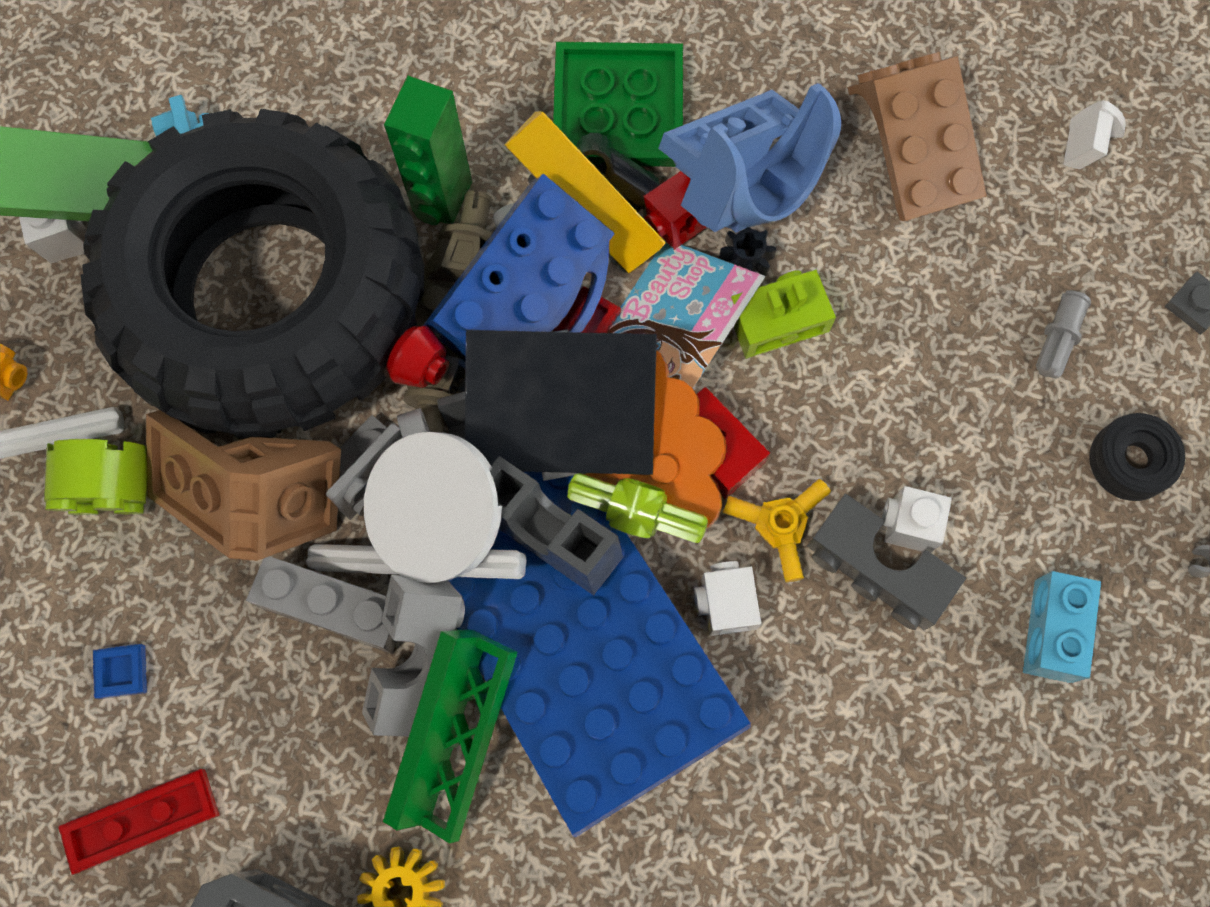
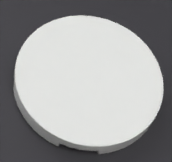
(431, 507)

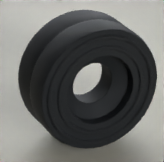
(1155, 438)

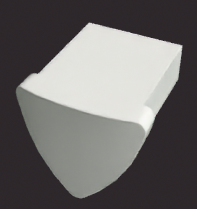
(1091, 133)

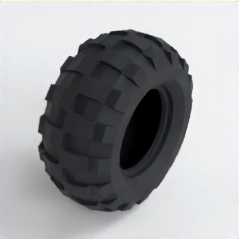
(195, 196)

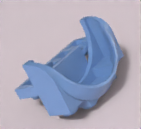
(730, 163)

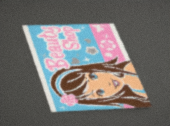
(688, 306)

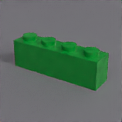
(429, 150)

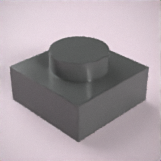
(1193, 303)

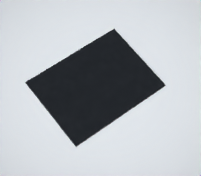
(562, 400)

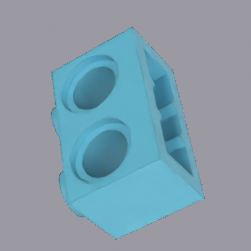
(1062, 627)

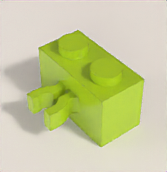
(784, 313)

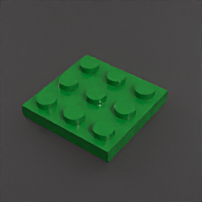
(622, 93)

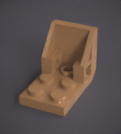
(245, 494)

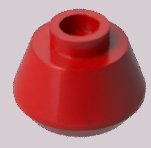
(417, 358)

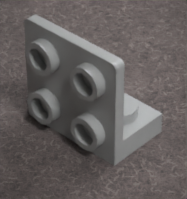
(356, 463)

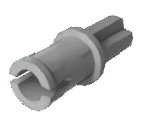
(1063, 333)

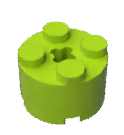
(95, 477)

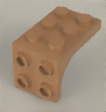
(924, 133)

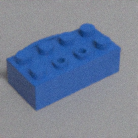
(528, 270)

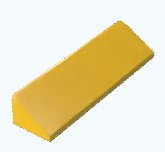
(549, 152)

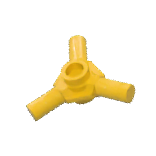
(781, 523)

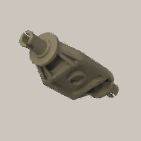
(453, 254)

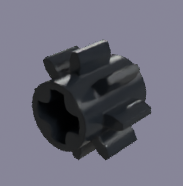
(757, 246)

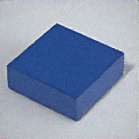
(119, 671)

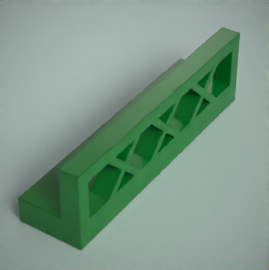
(443, 726)

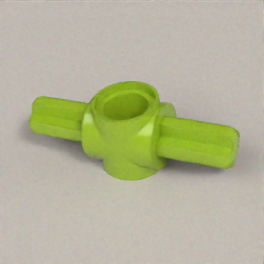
(637, 508)

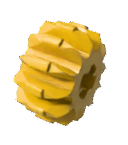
(409, 874)

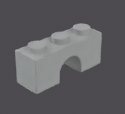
(321, 602)
(416, 615)

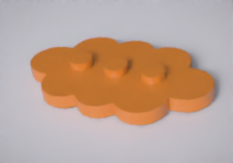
(684, 448)

